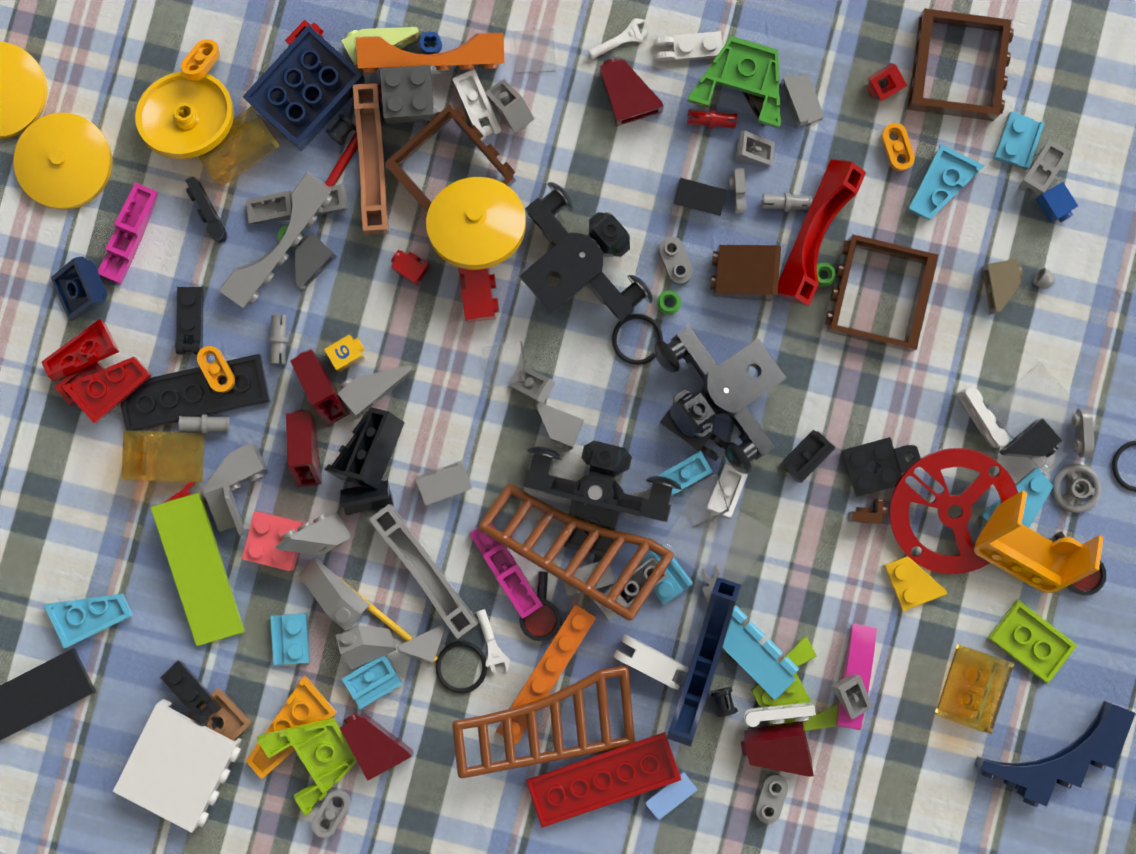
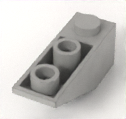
(238, 467)
(316, 538)
(632, 587)

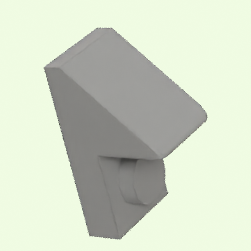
(535, 387)

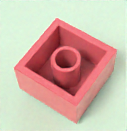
(264, 535)

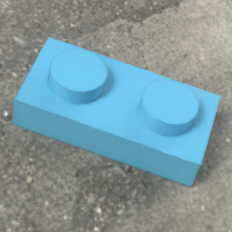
(688, 471)

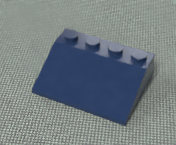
(304, 88)

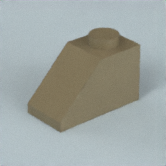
(1001, 282)

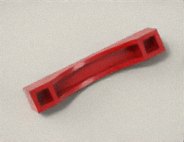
(836, 188)

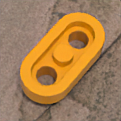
(200, 60)
(899, 147)
(215, 370)

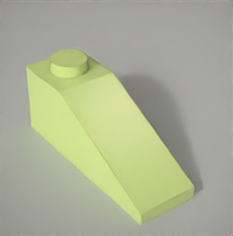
(397, 37)

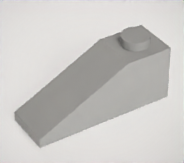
(369, 389)
(333, 595)

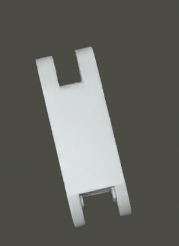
(651, 662)

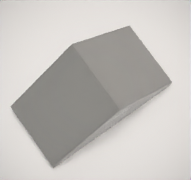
(754, 150)
(424, 646)
(852, 695)

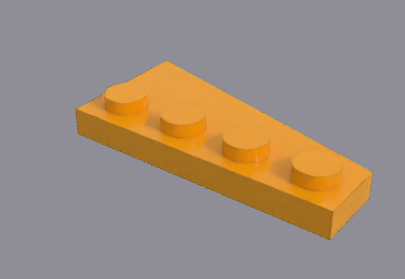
(302, 707)

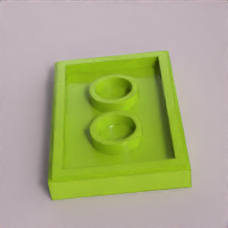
(1032, 641)

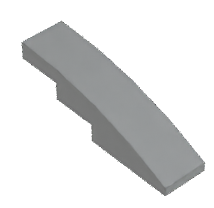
(279, 205)

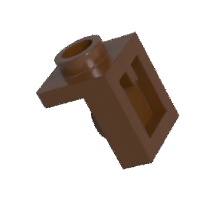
(863, 514)

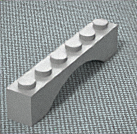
(245, 280)
(424, 569)

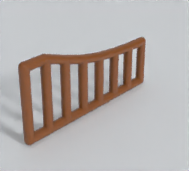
(588, 588)
(535, 757)

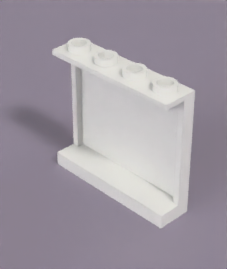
(177, 767)

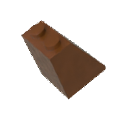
(746, 271)

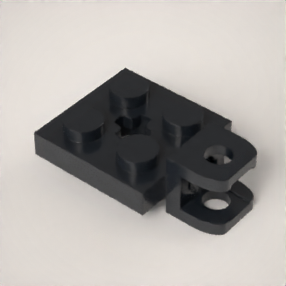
(891, 463)

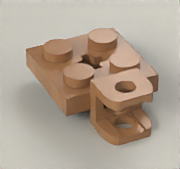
(234, 720)

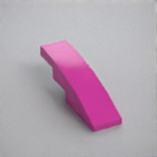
(128, 233)
(507, 573)
(858, 661)

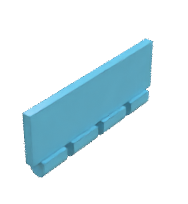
(758, 659)

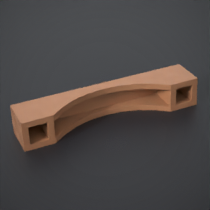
(371, 159)

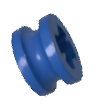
(430, 36)

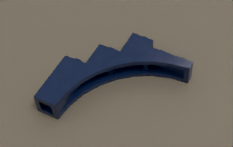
(704, 661)
(1096, 746)

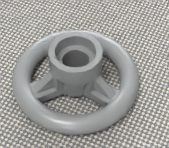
(1086, 488)

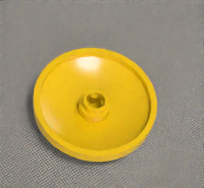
(21, 90)
(184, 115)
(63, 161)
(476, 223)

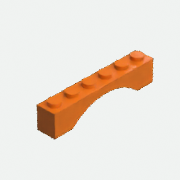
(482, 48)
(551, 664)

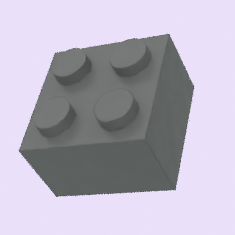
(407, 94)

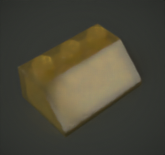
(242, 147)
(974, 689)

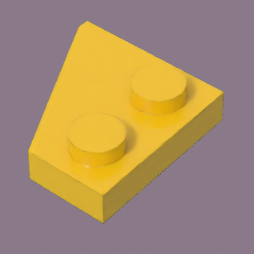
(912, 583)

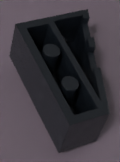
(369, 450)

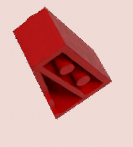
(478, 295)

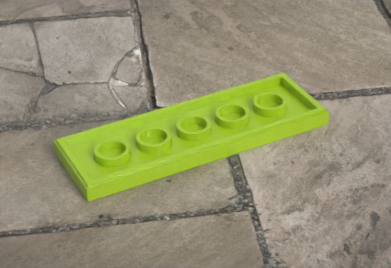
(197, 568)

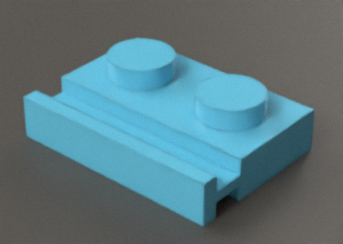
(1018, 140)
(673, 584)
(290, 638)
(372, 681)

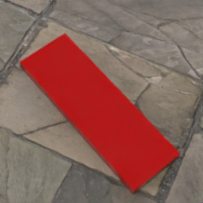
(603, 779)

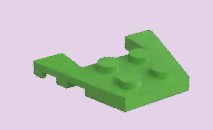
(747, 69)

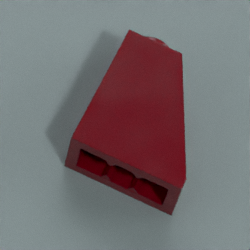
(627, 93)
(319, 387)
(303, 448)
(373, 745)
(779, 748)

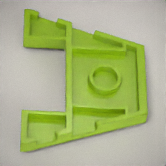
(796, 692)
(321, 751)

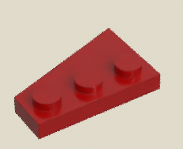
(83, 350)
(106, 389)

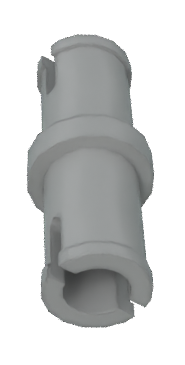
(786, 202)
(278, 339)
(204, 424)

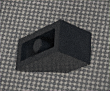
(1033, 442)

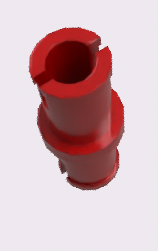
(712, 119)

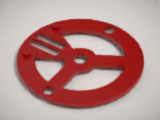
(904, 494)

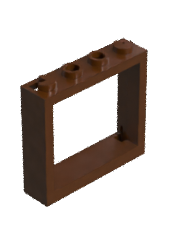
(918, 103)
(425, 134)
(921, 297)

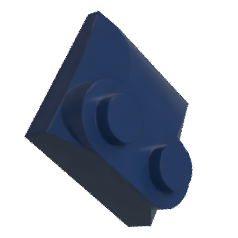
(79, 287)

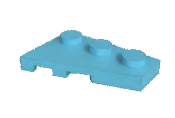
(942, 181)
(1037, 490)
(86, 617)

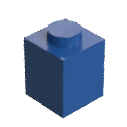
(1057, 203)

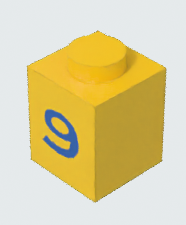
(345, 352)

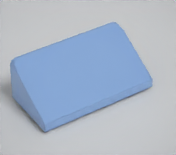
(670, 796)

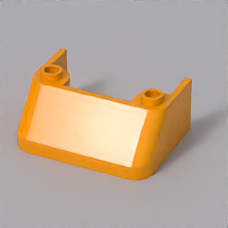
(1031, 556)

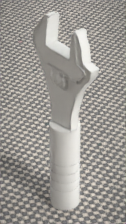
(630, 34)
(495, 655)

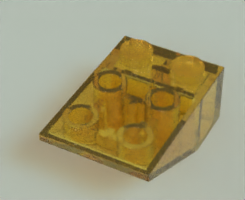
(162, 456)

